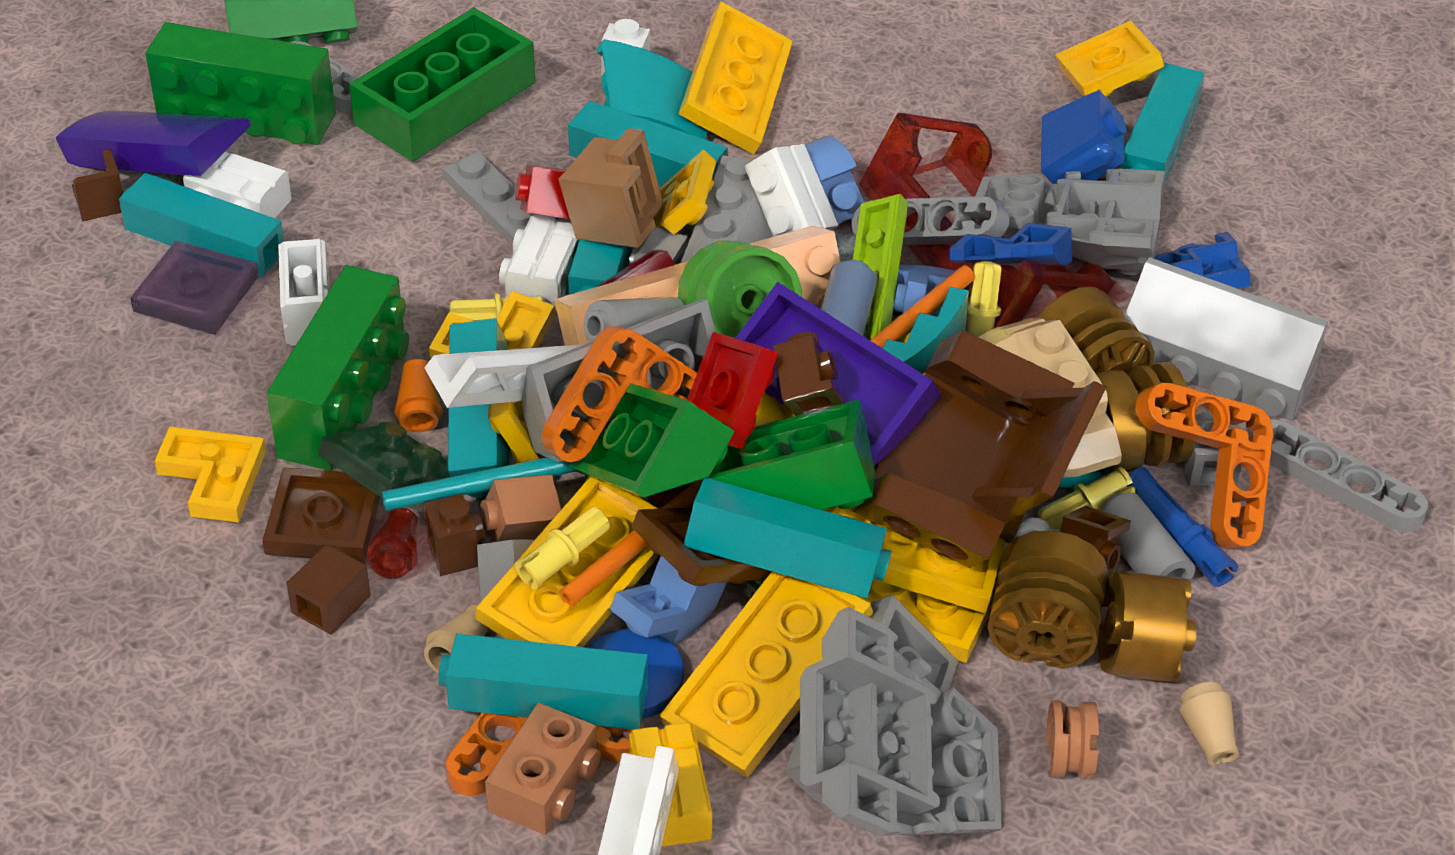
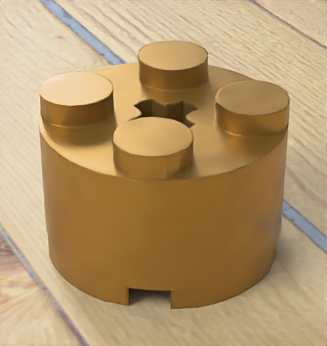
(1145, 626)

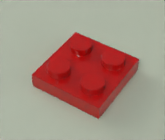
(733, 383)

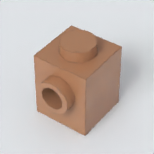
(519, 507)

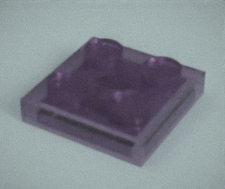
(194, 287)

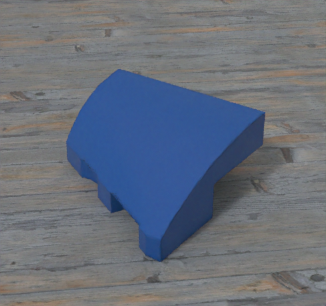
(1032, 243)
(1211, 261)

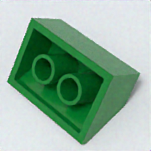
(292, 19)
(655, 444)
(806, 459)

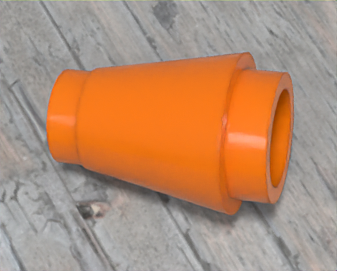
(418, 399)

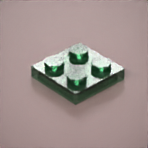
(383, 457)

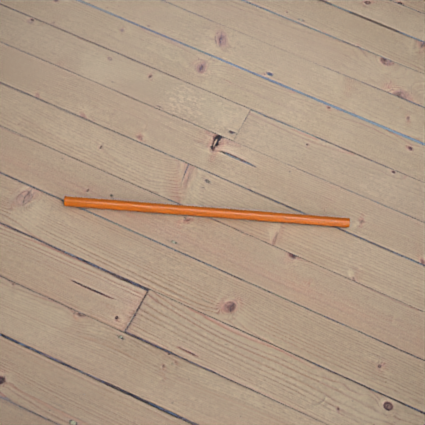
(634, 543)

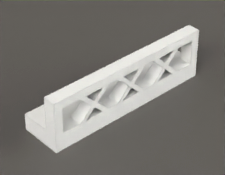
(486, 375)
(640, 804)

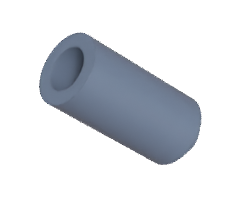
(850, 294)

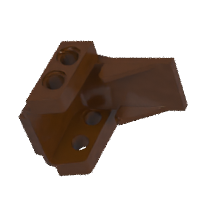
(981, 451)

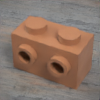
(542, 769)

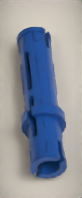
(1189, 535)

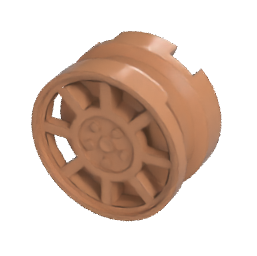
(1072, 738)

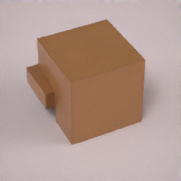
(613, 191)

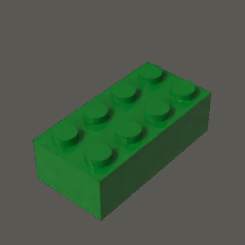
(225, 74)
(442, 83)
(338, 365)

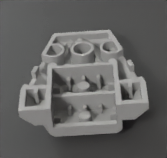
(1109, 220)
(891, 743)

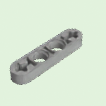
(932, 210)
(1344, 470)

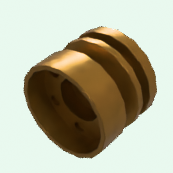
(1100, 330)
(1136, 440)
(1048, 599)

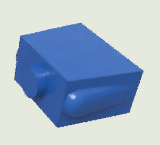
(1082, 138)

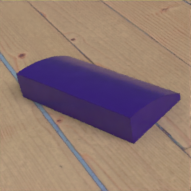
(151, 141)
(889, 390)

